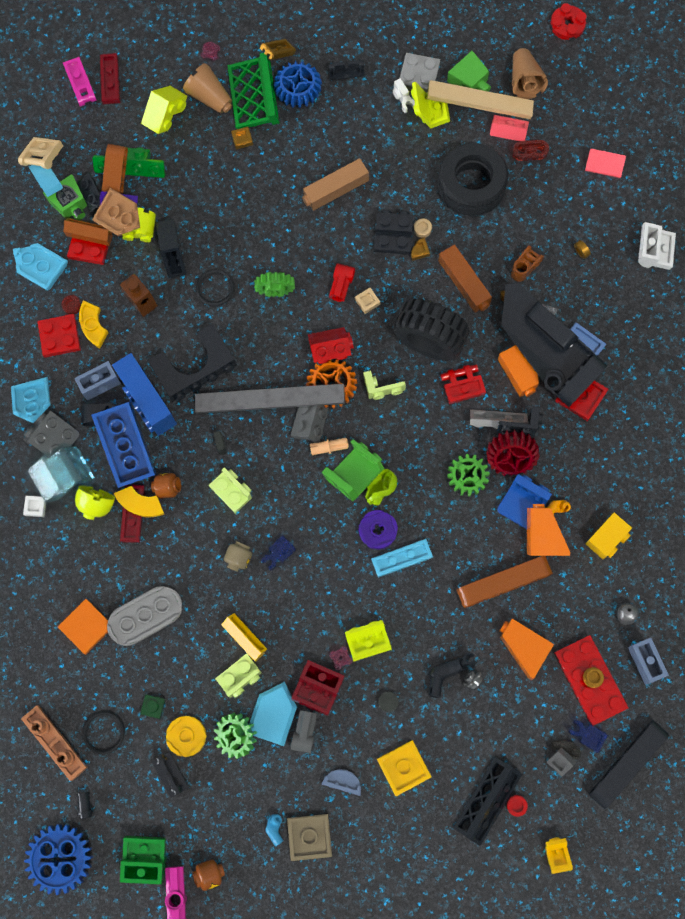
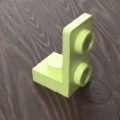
(378, 393)

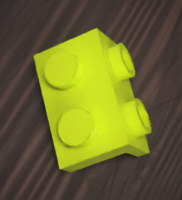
(368, 640)

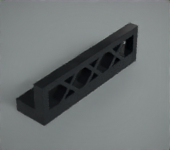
(491, 803)

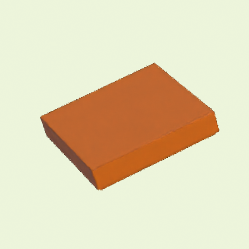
(85, 626)

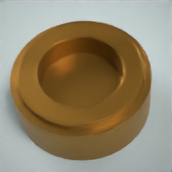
(582, 249)

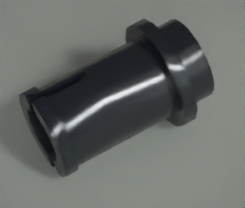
(84, 805)

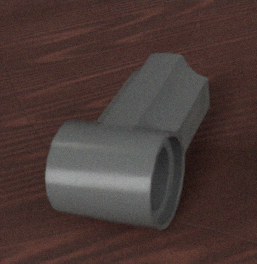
(303, 737)

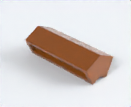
(87, 231)

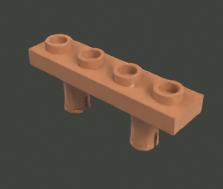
(54, 743)

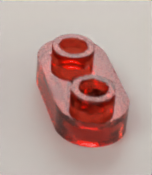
(530, 150)

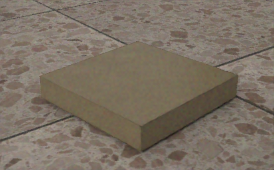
(309, 837)

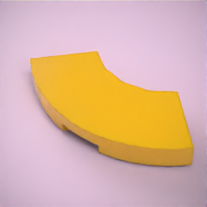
(90, 324)
(139, 504)

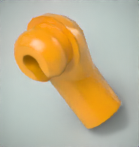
(559, 506)

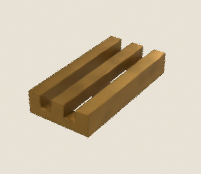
(278, 51)

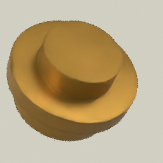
(593, 677)

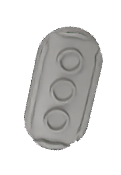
(144, 616)

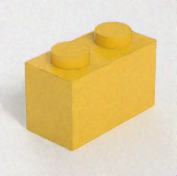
(608, 536)

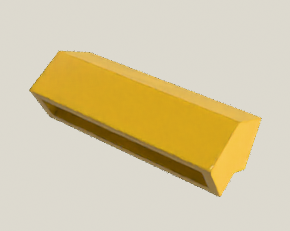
(244, 637)

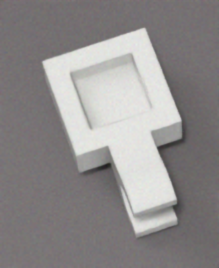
(402, 93)

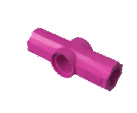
(175, 885)

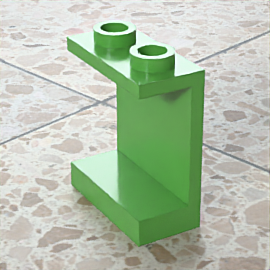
(355, 471)

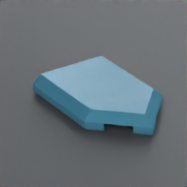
(39, 265)
(31, 399)
(274, 714)

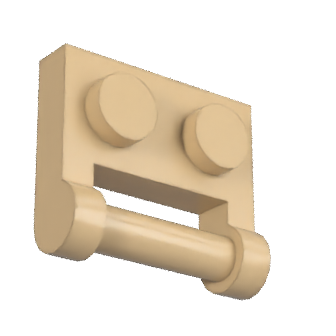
(43, 148)

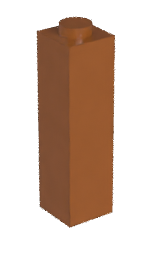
(465, 279)

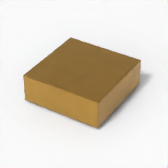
(242, 138)

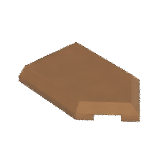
(117, 213)

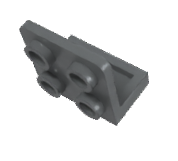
(50, 434)

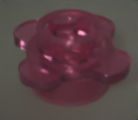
(210, 46)
(337, 662)

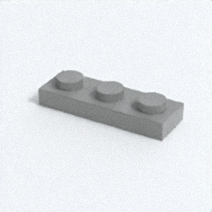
(483, 418)

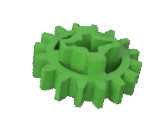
(274, 284)
(463, 469)
(235, 735)

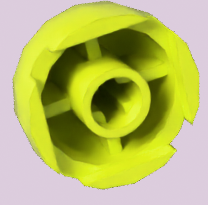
(93, 502)

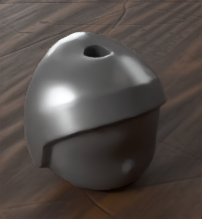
(627, 613)

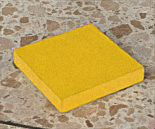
(404, 768)

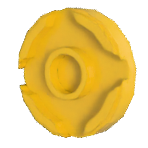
(186, 736)

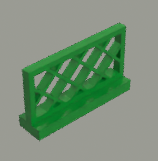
(266, 86)

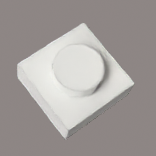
(34, 506)

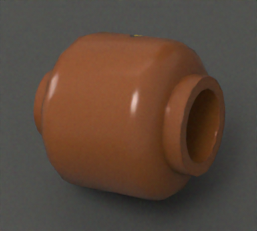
(166, 485)
(208, 875)

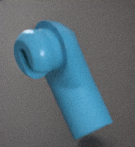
(272, 829)

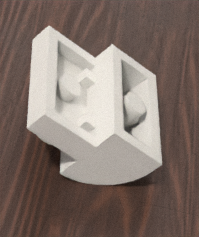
(656, 247)

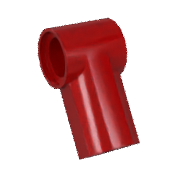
(342, 278)

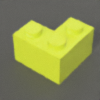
(161, 107)

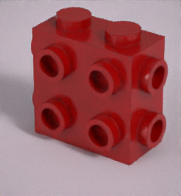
(330, 345)

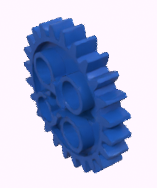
(57, 839)

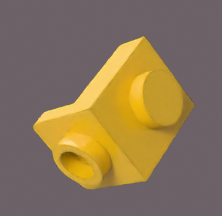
(558, 855)

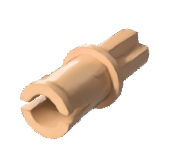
(329, 446)

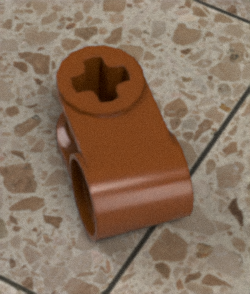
(528, 262)

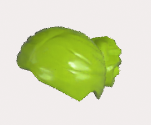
(381, 486)

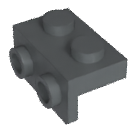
(309, 423)

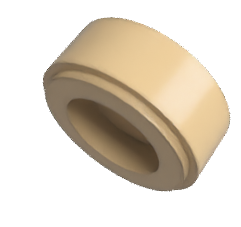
(422, 228)

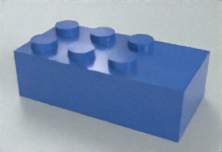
(144, 395)
(124, 444)

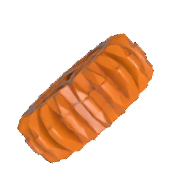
(338, 369)

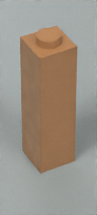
(335, 184)

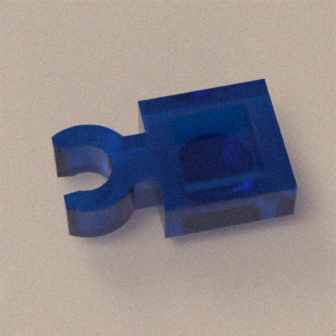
(280, 550)
(591, 737)

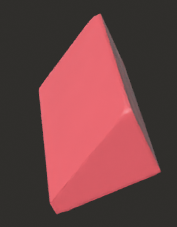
(509, 128)
(605, 163)

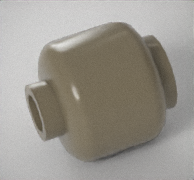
(237, 556)

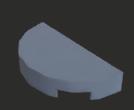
(343, 780)

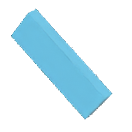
(46, 179)
(402, 558)

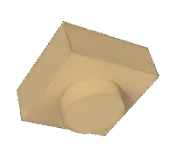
(367, 300)

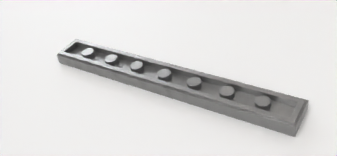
(270, 398)

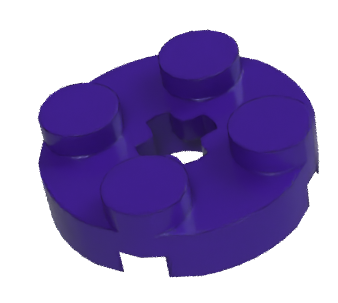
(387, 535)

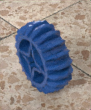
(293, 79)

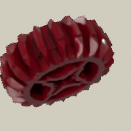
(512, 453)

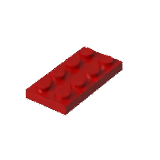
(597, 702)

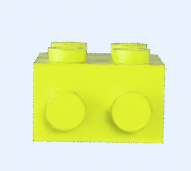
(430, 111)

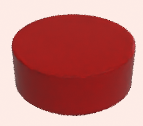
(517, 805)

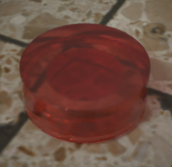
(71, 304)

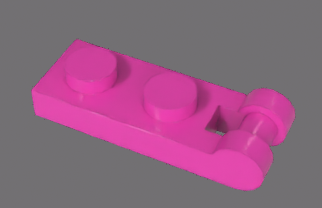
(79, 81)

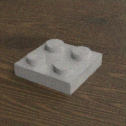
(419, 70)

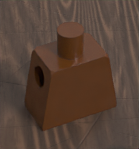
(136, 292)

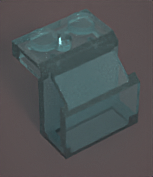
(60, 473)

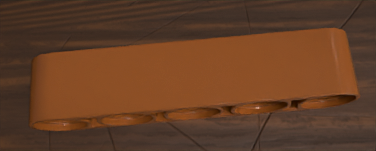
(504, 581)

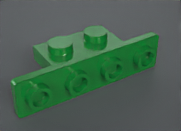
(137, 164)

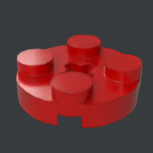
(571, 13)

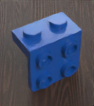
(520, 497)

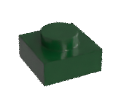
(153, 706)

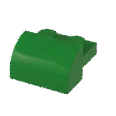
(143, 860)

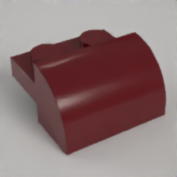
(317, 687)

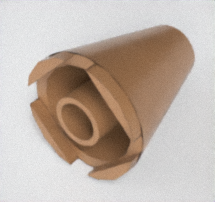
(527, 75)
(208, 89)

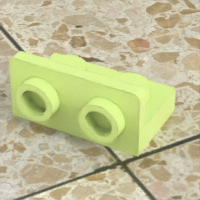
(230, 490)
(238, 676)

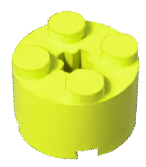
(146, 229)

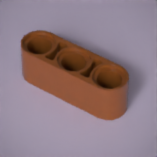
(114, 168)

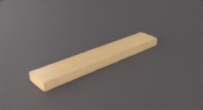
(480, 99)

